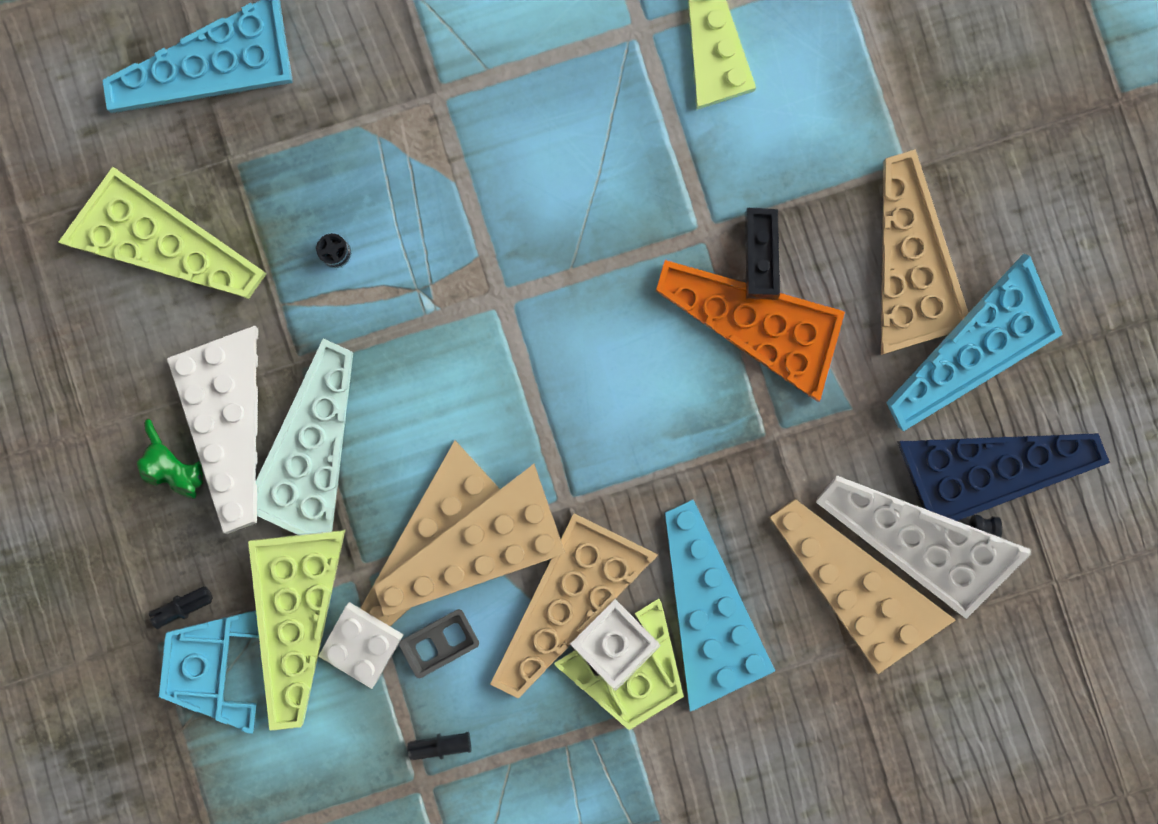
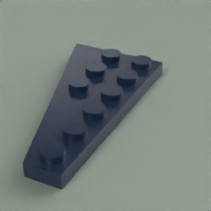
(981, 473)

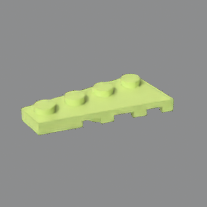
(718, 56)

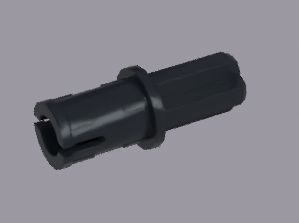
(180, 607)
(439, 746)

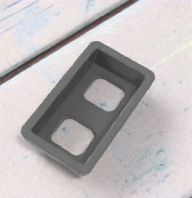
(446, 652)

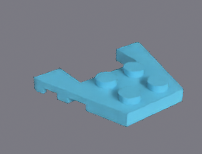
(197, 668)

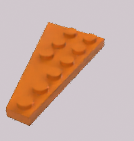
(783, 334)

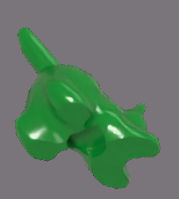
(161, 466)

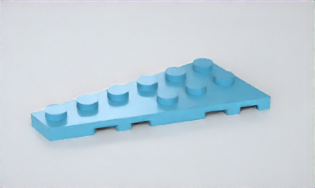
(216, 60)
(993, 336)
(714, 626)

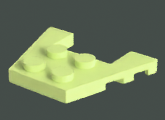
(647, 689)

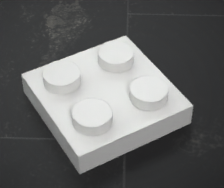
(615, 644)
(360, 645)

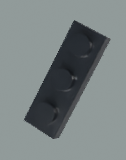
(762, 254)

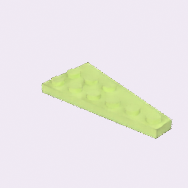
(142, 230)

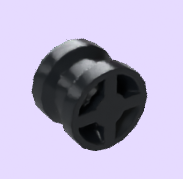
(330, 245)
(991, 526)

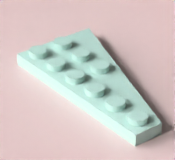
(304, 463)

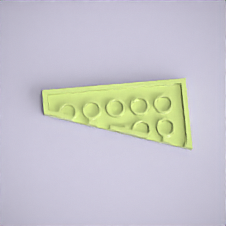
(292, 600)

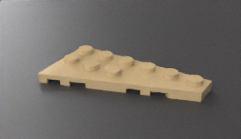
(918, 275)
(452, 494)
(491, 541)
(569, 599)
(870, 600)

